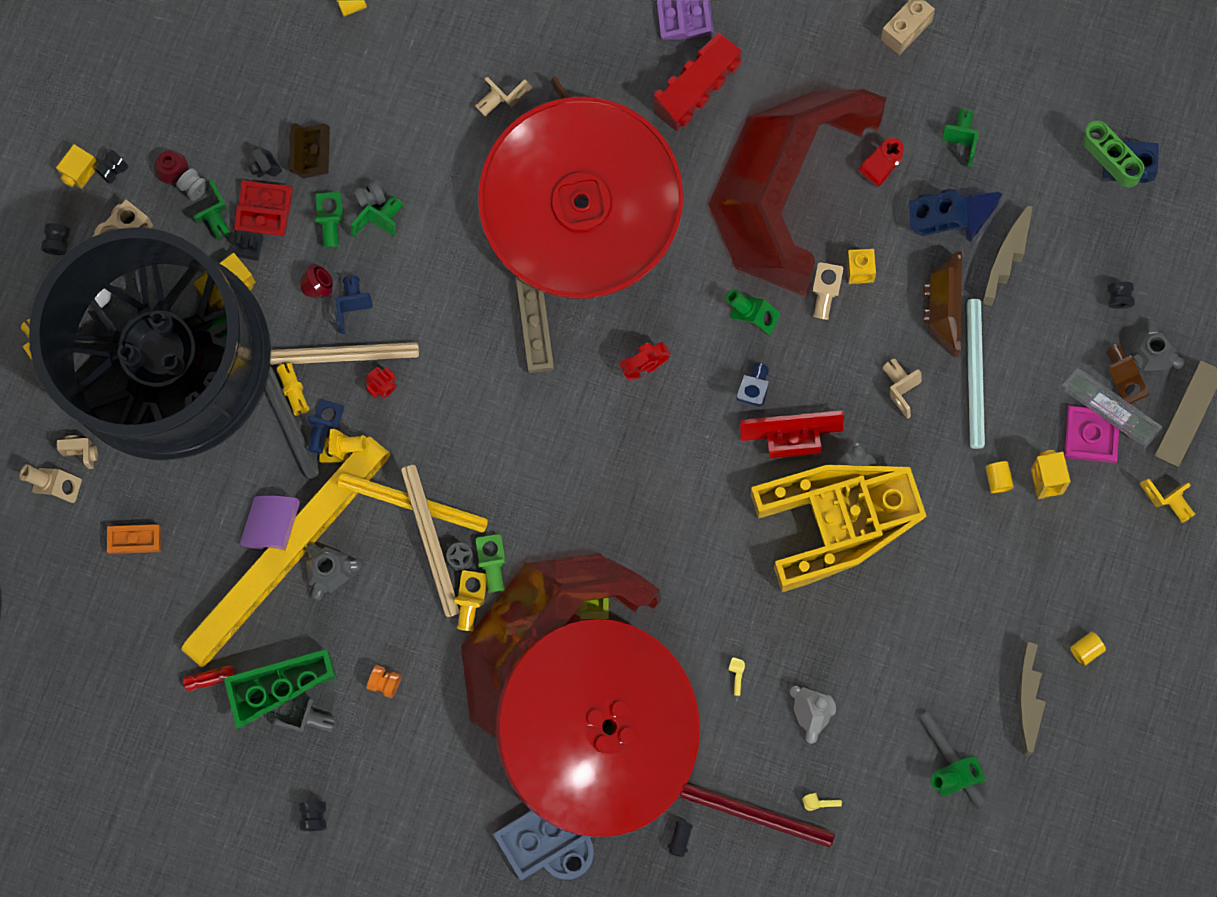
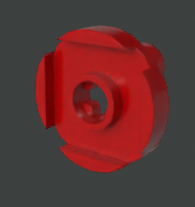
(647, 360)

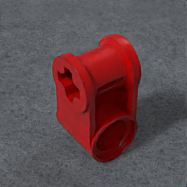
(880, 164)

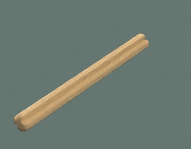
(345, 353)
(430, 540)

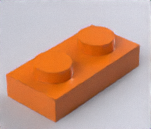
(133, 539)

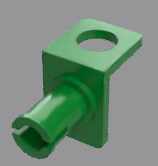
(962, 133)
(213, 216)
(380, 218)
(329, 220)
(752, 310)
(957, 776)

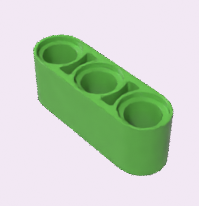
(1111, 142)

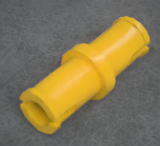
(293, 389)

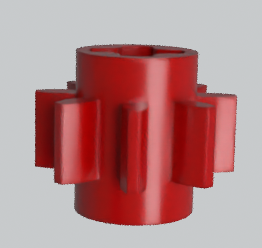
(381, 382)

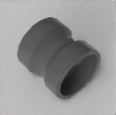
(369, 195)

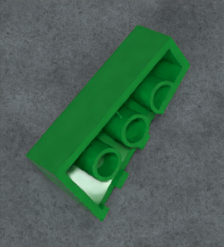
(270, 686)

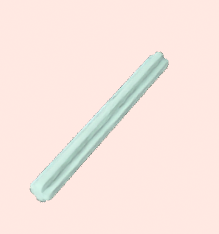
(975, 374)

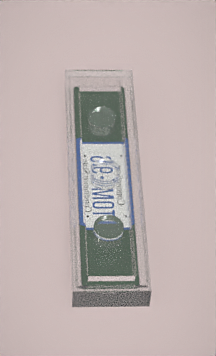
(1111, 407)

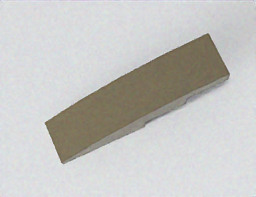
(1011, 250)
(1188, 414)
(1029, 708)

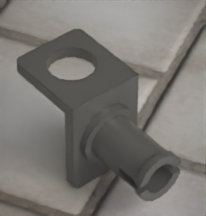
(310, 719)

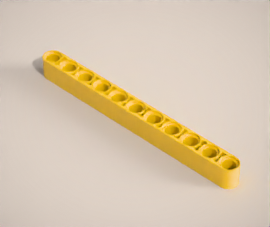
(276, 563)

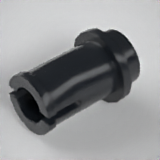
(680, 839)

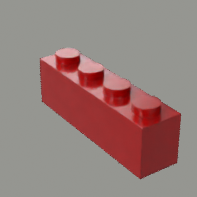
(697, 82)

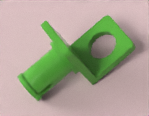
(492, 564)

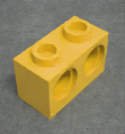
(1050, 474)

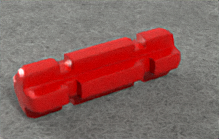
(207, 678)

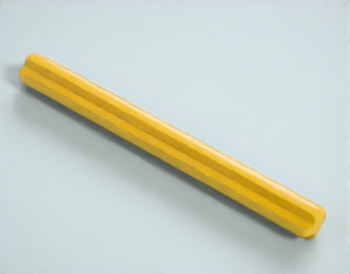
(402, 499)

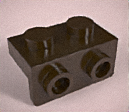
(309, 150)

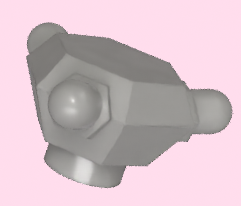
(812, 710)

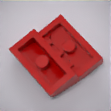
(263, 208)

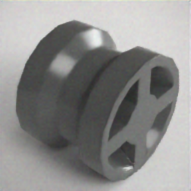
(459, 551)

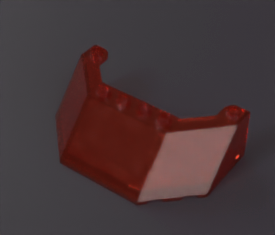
(764, 172)
(533, 604)

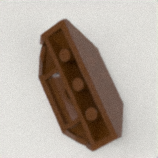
(945, 304)

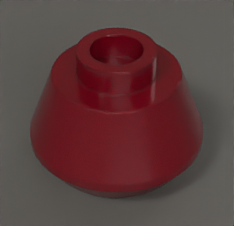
(170, 166)
(316, 282)

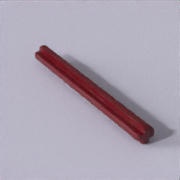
(757, 815)

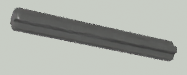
(291, 426)

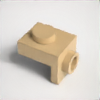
(75, 445)

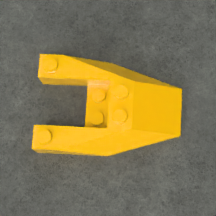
(855, 512)

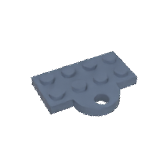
(536, 845)

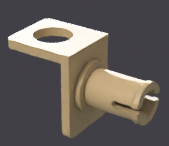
(495, 96)
(826, 292)
(901, 385)
(50, 482)

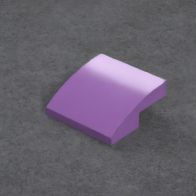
(685, 19)
(270, 522)

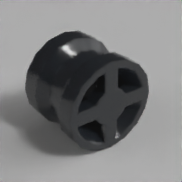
(1121, 295)

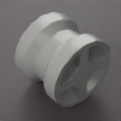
(192, 184)

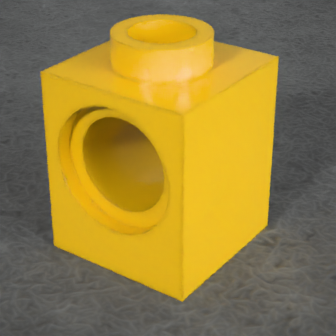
(76, 167)
(861, 266)

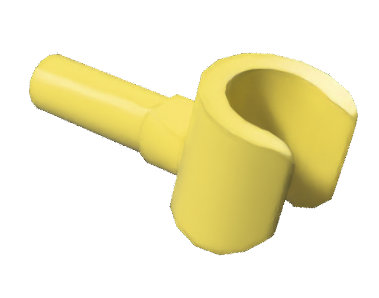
(737, 666)
(812, 803)

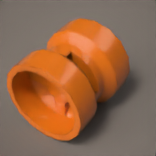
(384, 681)

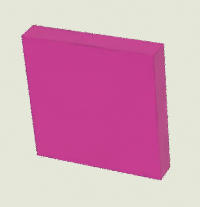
(1090, 436)

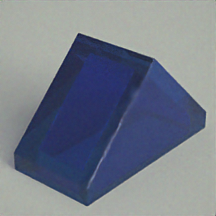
(979, 210)

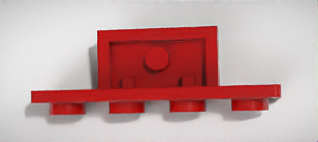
(794, 433)

